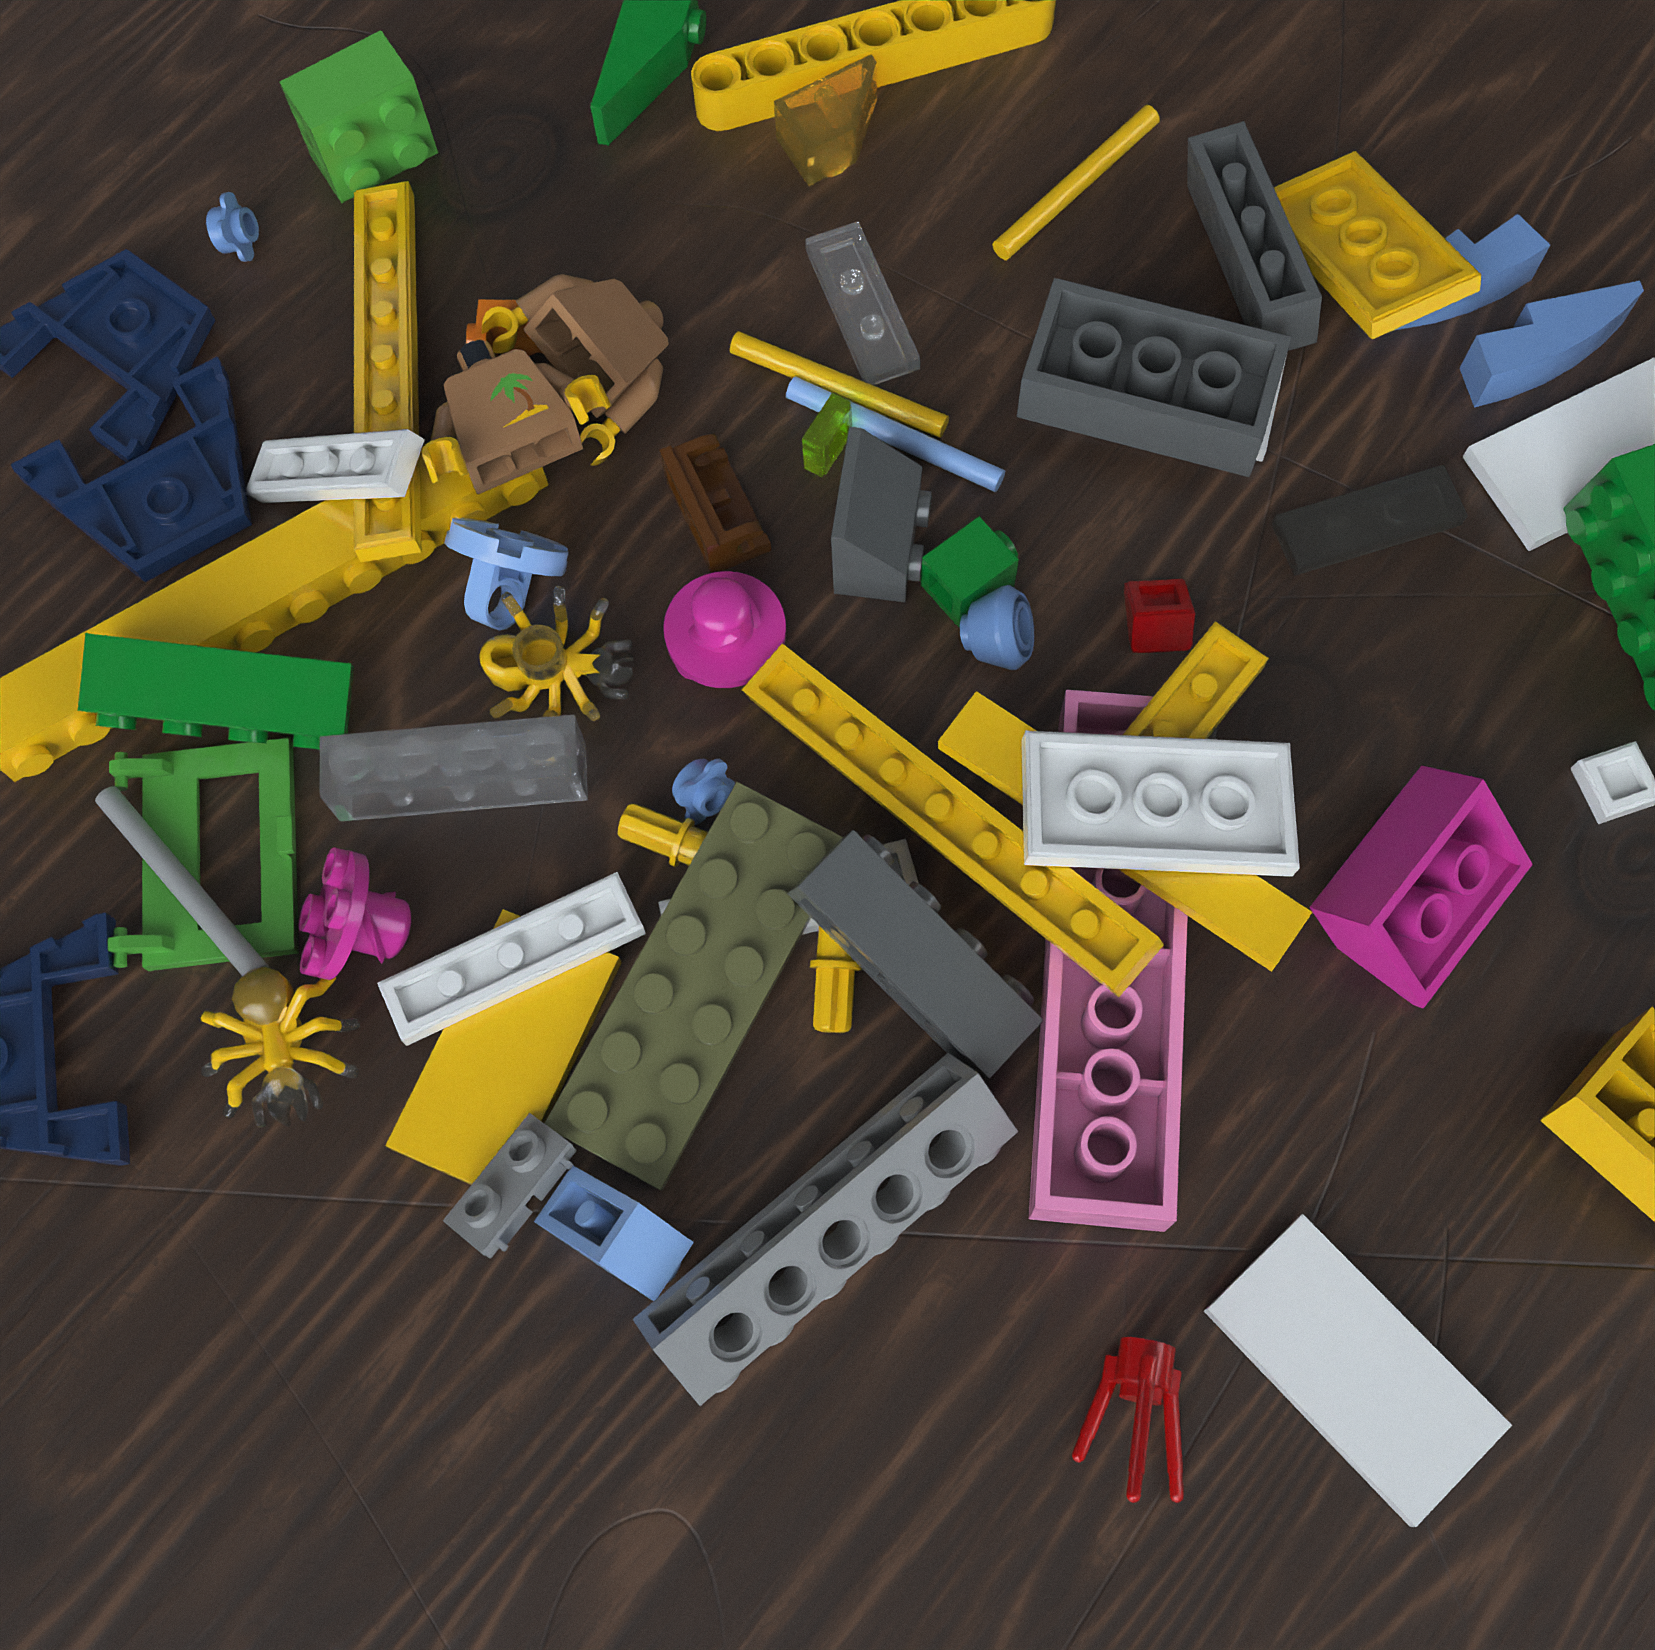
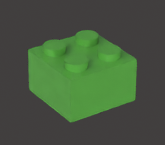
(360, 116)

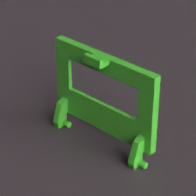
(173, 811)

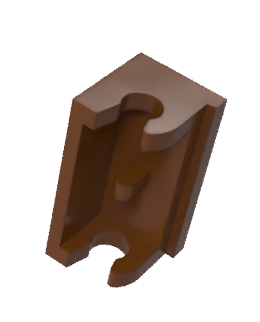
(713, 503)

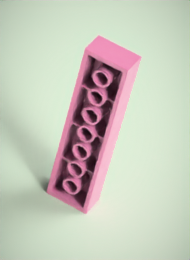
(1110, 1061)

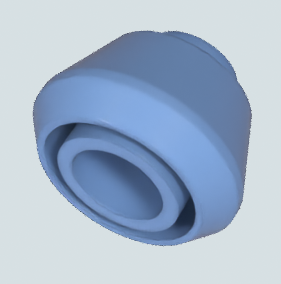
(999, 628)

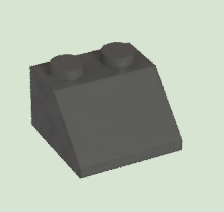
(877, 520)

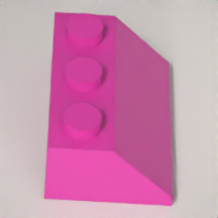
(1423, 882)

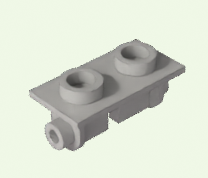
(496, 1200)

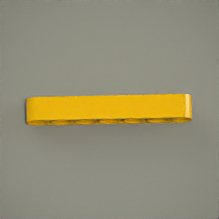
(902, 36)

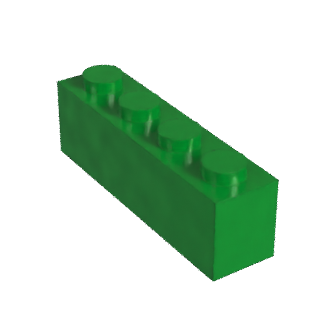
(214, 688)

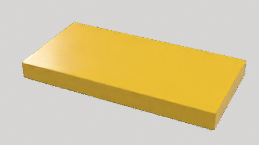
(1372, 246)
(500, 1069)

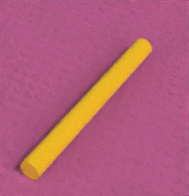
(1075, 182)
(840, 384)

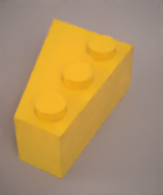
(1611, 1112)

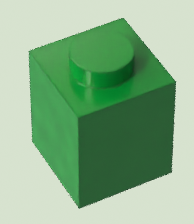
(968, 567)

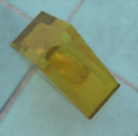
(828, 120)

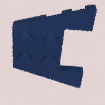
(130, 328)
(166, 500)
(27, 1052)

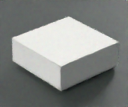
(1615, 782)

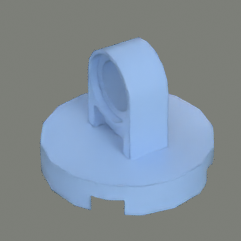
(503, 561)

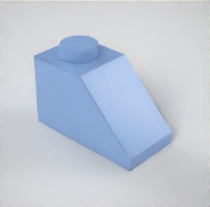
(614, 1232)

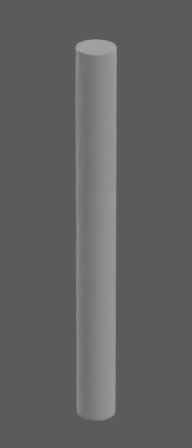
(179, 881)

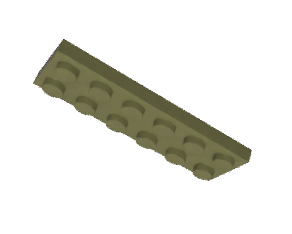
(693, 990)

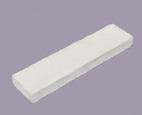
(335, 467)
(510, 959)

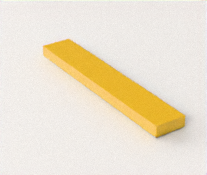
(1232, 906)

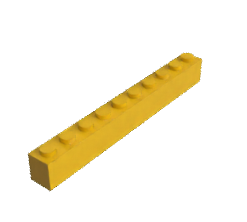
(232, 605)

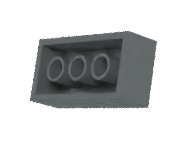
(1152, 377)

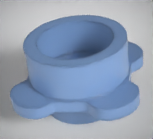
(232, 227)
(702, 788)

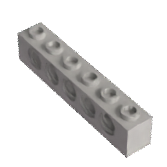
(792, 1227)

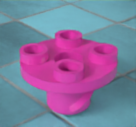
(723, 628)
(350, 917)

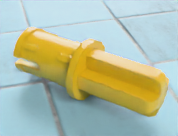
(661, 834)
(833, 986)

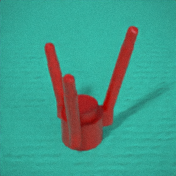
(1145, 1375)

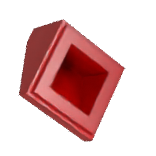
(1159, 615)

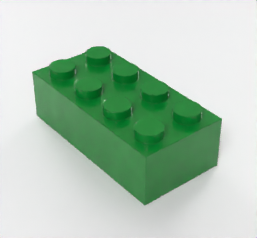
(1617, 534)

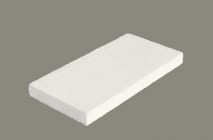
(1553, 454)
(1158, 804)
(1358, 1370)

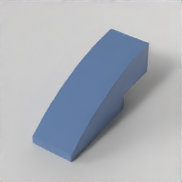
(1504, 260)
(1544, 342)

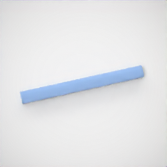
(904, 437)

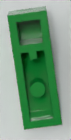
(643, 58)

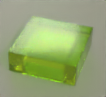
(827, 435)

